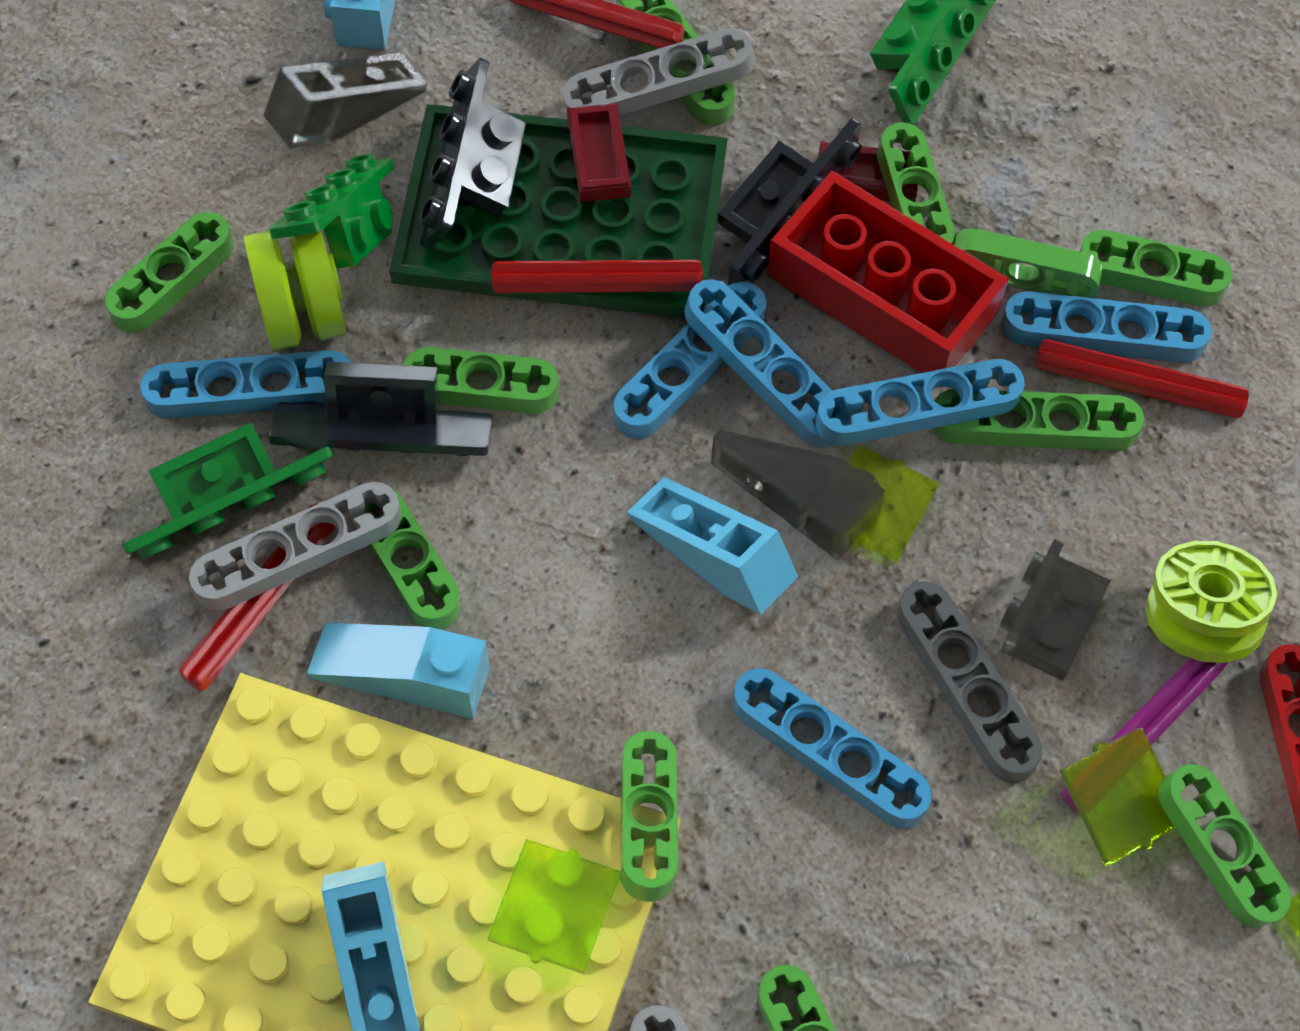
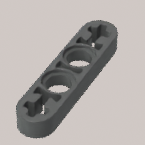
(976, 676)

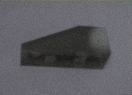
(335, 97)
(804, 487)

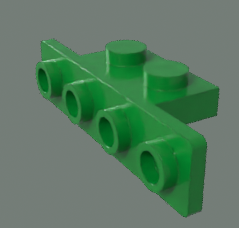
(925, 45)
(346, 208)
(215, 478)

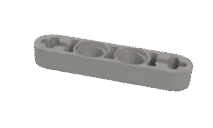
(657, 67)
(292, 537)

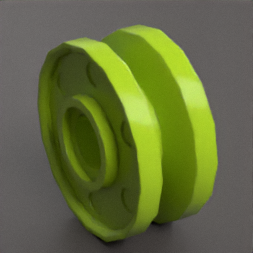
(1210, 601)

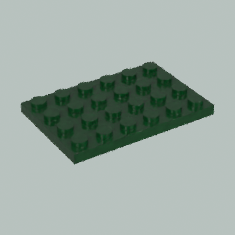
(666, 218)

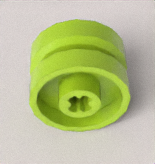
(294, 286)

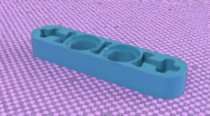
(1105, 317)
(679, 353)
(758, 369)
(916, 393)
(247, 394)
(836, 740)

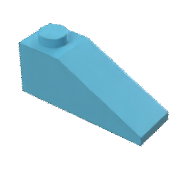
(717, 543)
(404, 664)
(369, 949)

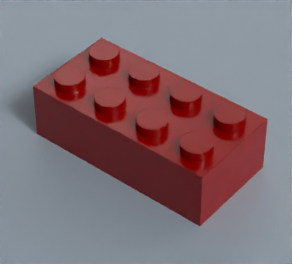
(885, 276)

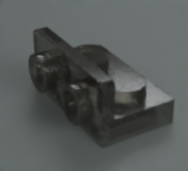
(1054, 614)

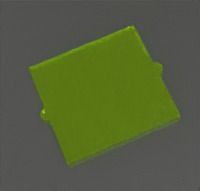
(903, 504)
(1119, 795)
(554, 906)

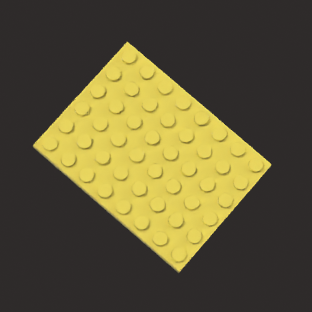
(305, 789)

